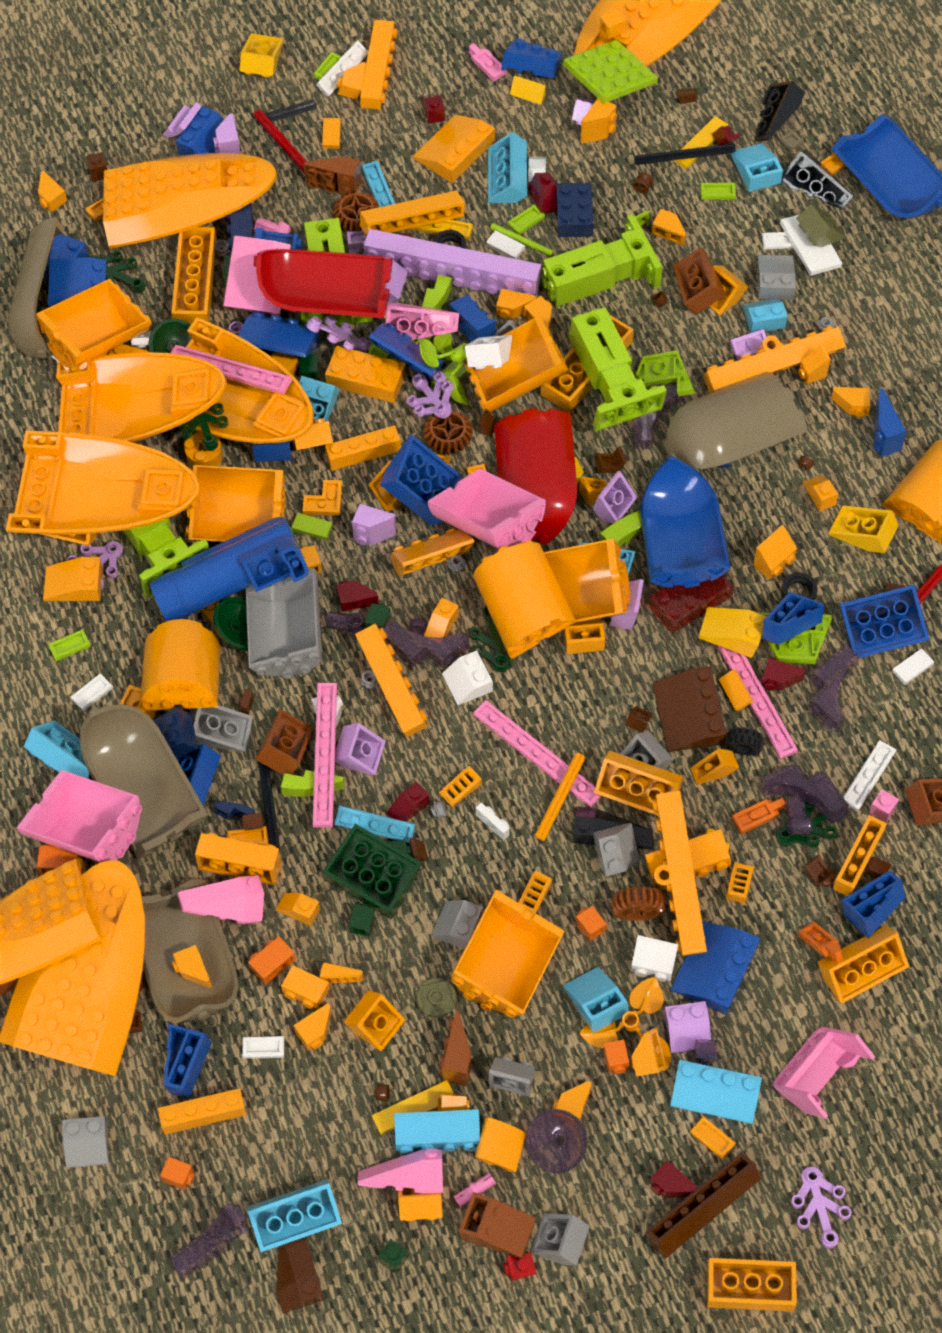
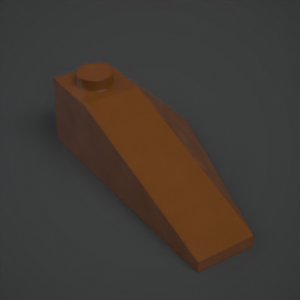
(297, 1277)

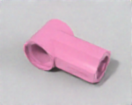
(280, 227)

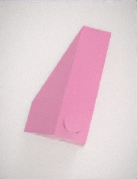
(421, 321)
(230, 899)
(417, 1170)

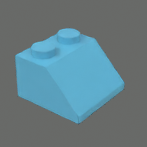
(765, 315)

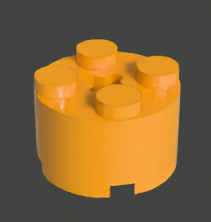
(198, 455)

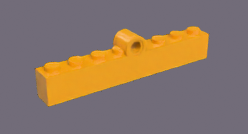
(772, 360)
(680, 873)

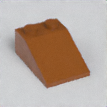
(698, 281)
(284, 743)
(926, 801)

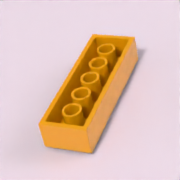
(194, 274)
(574, 384)

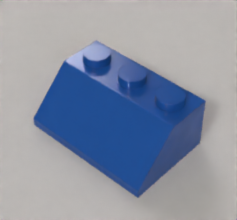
(199, 133)
(200, 768)

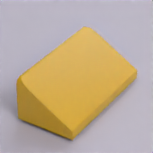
(528, 90)

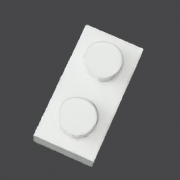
(488, 816)

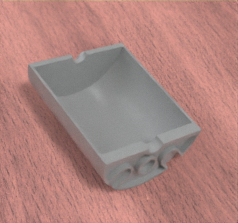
(284, 627)

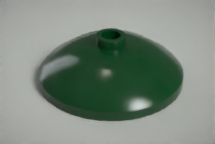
(169, 333)
(228, 615)

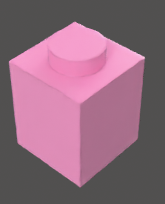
(884, 806)

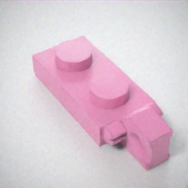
(486, 62)

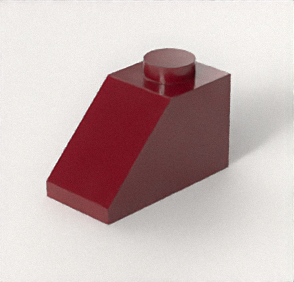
(433, 108)
(544, 192)
(355, 596)
(781, 675)
(409, 803)
(671, 1182)

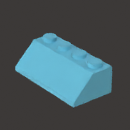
(507, 170)
(57, 748)
(716, 1091)
(437, 1130)
(294, 1215)

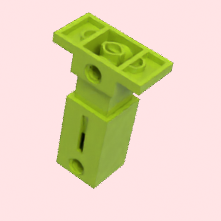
(327, 236)
(600, 266)
(609, 370)
(161, 550)

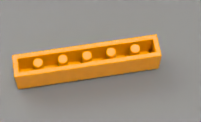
(377, 64)
(413, 213)
(391, 680)

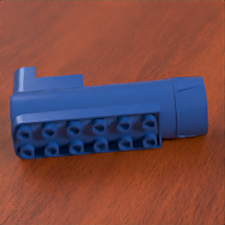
(252, 558)

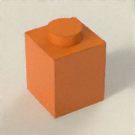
(590, 923)
(616, 1056)
(177, 1173)

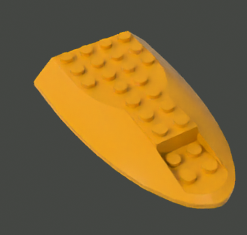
(651, 25)
(179, 194)
(136, 394)
(252, 412)
(96, 485)
(45, 921)
(87, 1000)

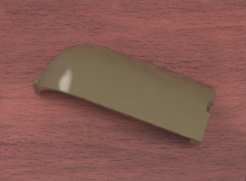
(22, 312)
(734, 422)
(132, 755)
(171, 931)

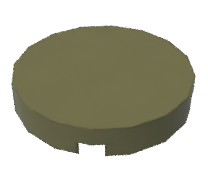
(432, 1002)

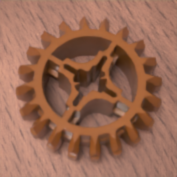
(346, 209)
(459, 432)
(638, 903)

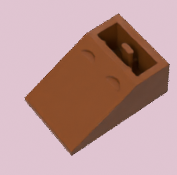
(334, 174)
(456, 1063)
(496, 1226)

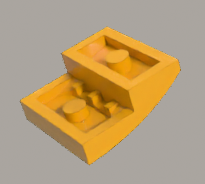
(500, 1144)

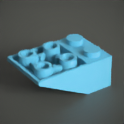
(757, 167)
(321, 395)
(597, 999)

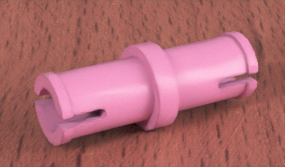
(478, 1187)

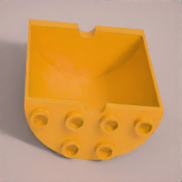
(91, 323)
(531, 363)
(920, 494)
(234, 501)
(592, 579)
(522, 596)
(180, 667)
(508, 967)

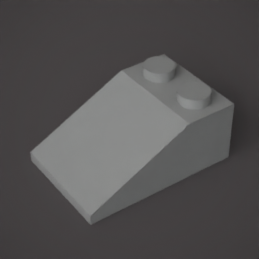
(776, 277)
(221, 728)

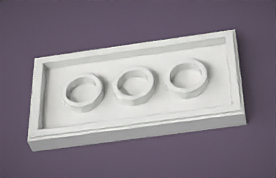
(814, 257)

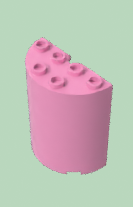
(489, 509)
(84, 818)

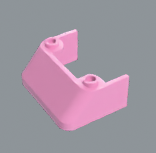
(816, 1064)

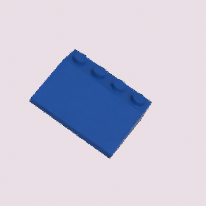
(73, 276)
(279, 334)
(402, 349)
(418, 476)
(884, 621)
(720, 970)

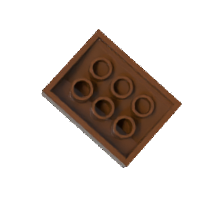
(690, 710)

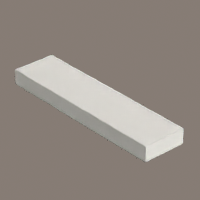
(351, 58)
(869, 775)

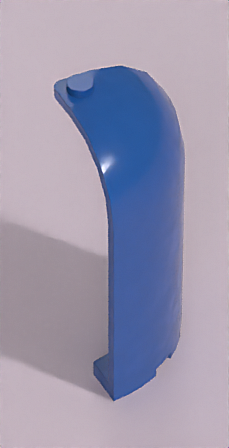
(892, 168)
(682, 527)

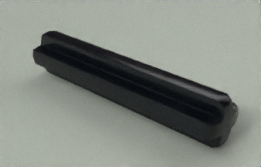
(292, 110)

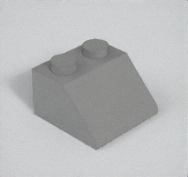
(647, 750)
(616, 849)
(457, 922)
(511, 1076)
(85, 1141)
(560, 1238)

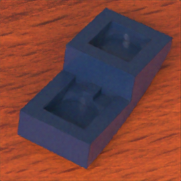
(229, 810)

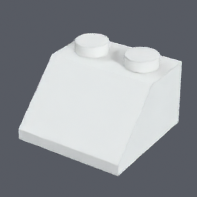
(488, 351)
(468, 678)
(654, 958)

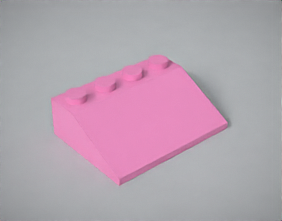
(242, 284)

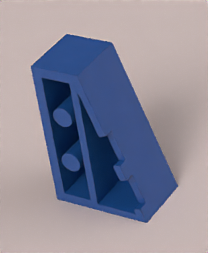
(873, 902)
(184, 1059)

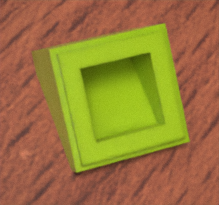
(643, 218)

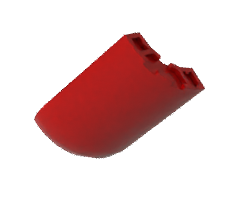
(325, 281)
(539, 457)

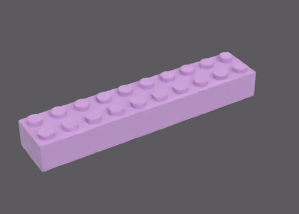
(465, 266)

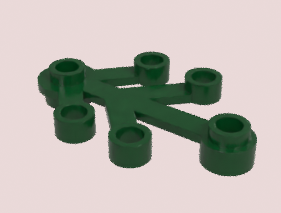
(113, 271)
(209, 441)
(494, 642)
(790, 839)

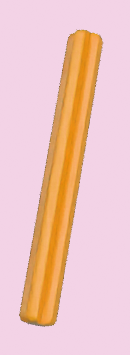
(559, 797)

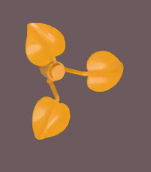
(646, 997)

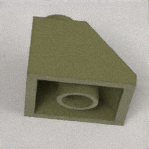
(819, 226)

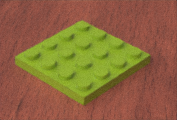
(610, 71)

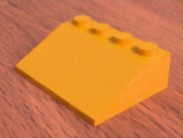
(456, 146)
(430, 552)

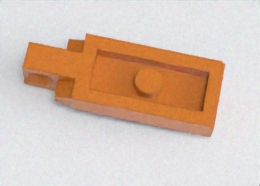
(758, 814)
(821, 941)

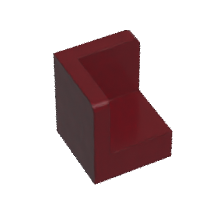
(724, 135)

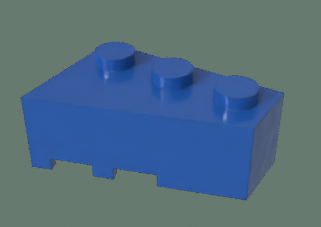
(532, 58)
(66, 247)
(471, 319)
(791, 618)

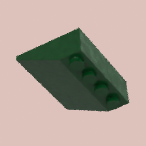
(372, 871)

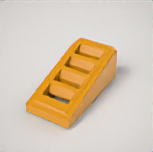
(471, 786)
(541, 878)
(738, 896)
(340, 974)

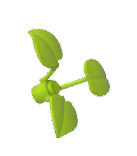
(443, 345)

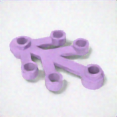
(339, 334)
(442, 408)
(106, 554)
(820, 1203)

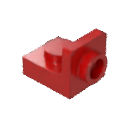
(519, 1268)

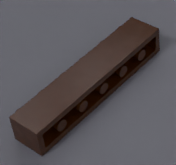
(703, 1205)

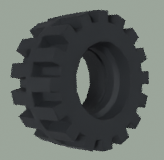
(744, 741)

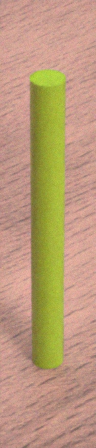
(522, 240)

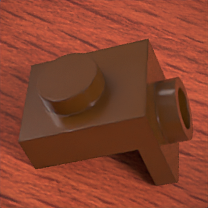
(610, 462)
(819, 872)

